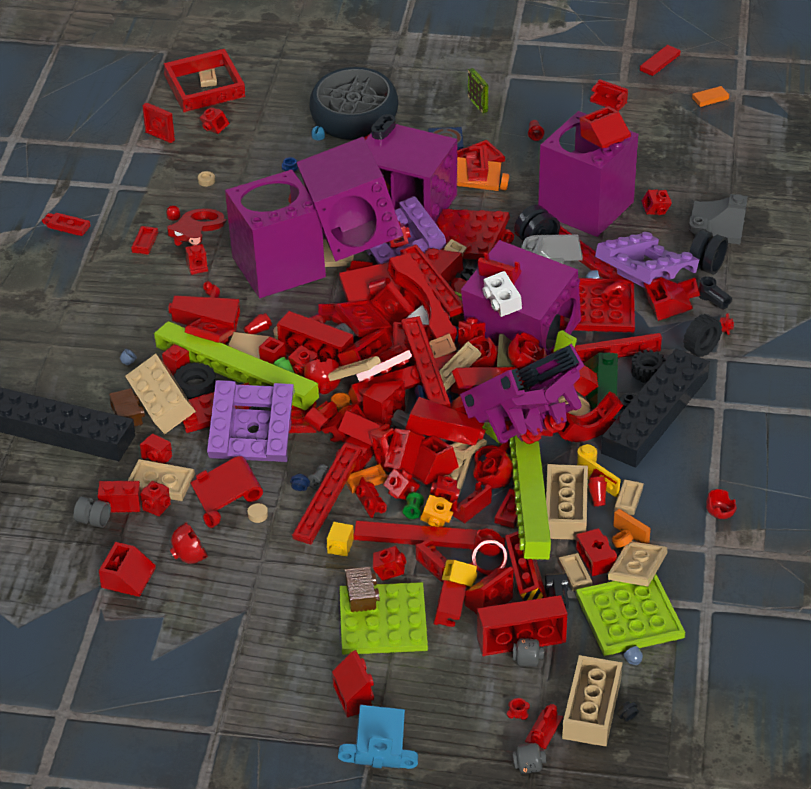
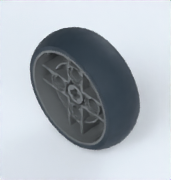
(352, 101)

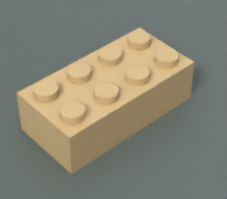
(160, 393)
(566, 500)
(592, 700)

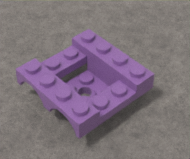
(422, 230)
(628, 257)
(230, 426)

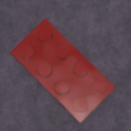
(202, 417)

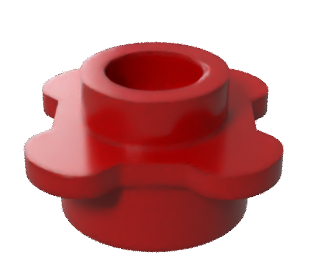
(727, 324)
(518, 709)

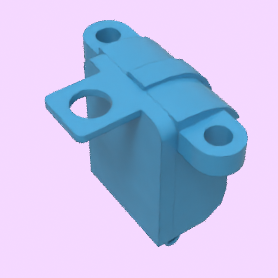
(379, 740)

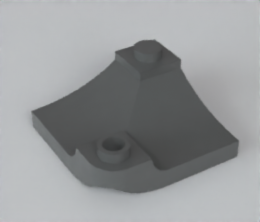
(720, 217)

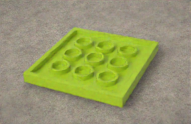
(629, 615)
(392, 627)

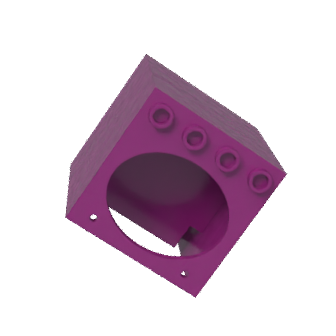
(418, 166)
(588, 184)
(350, 198)
(280, 245)
(544, 289)

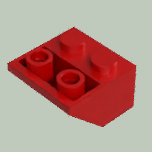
(604, 127)
(667, 298)
(383, 401)
(434, 459)
(126, 570)
(491, 590)
(353, 684)

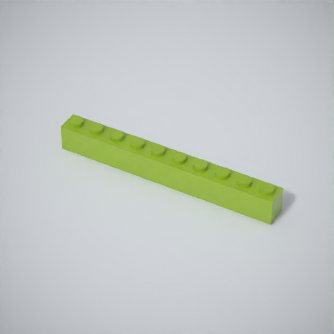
(236, 364)
(530, 499)

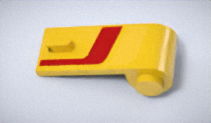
(588, 457)

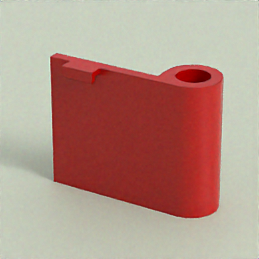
(227, 484)

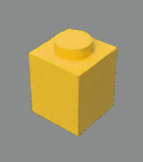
(340, 539)
(460, 572)

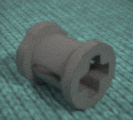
(317, 478)

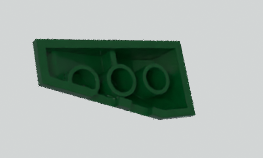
(606, 368)

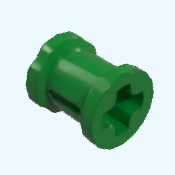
(411, 505)

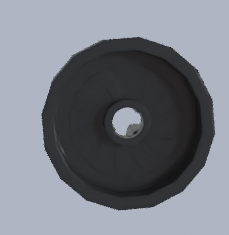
(536, 221)
(709, 251)

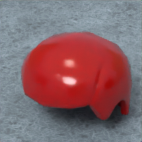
(720, 505)
(489, 549)

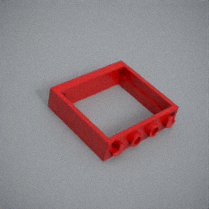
(200, 63)

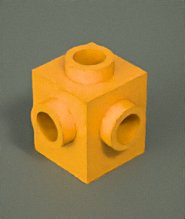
(437, 511)

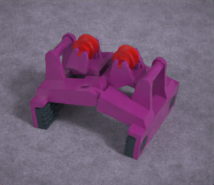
(530, 410)

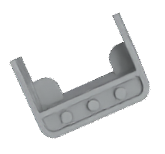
(555, 247)

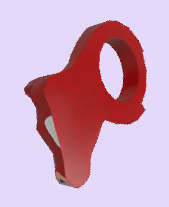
(190, 230)

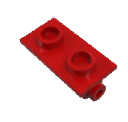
(370, 498)
(545, 726)

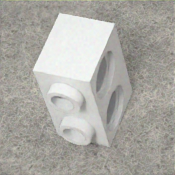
(502, 294)

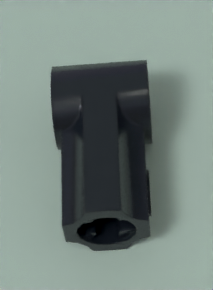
(710, 291)
(556, 585)

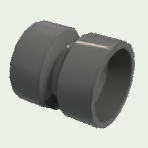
(92, 511)

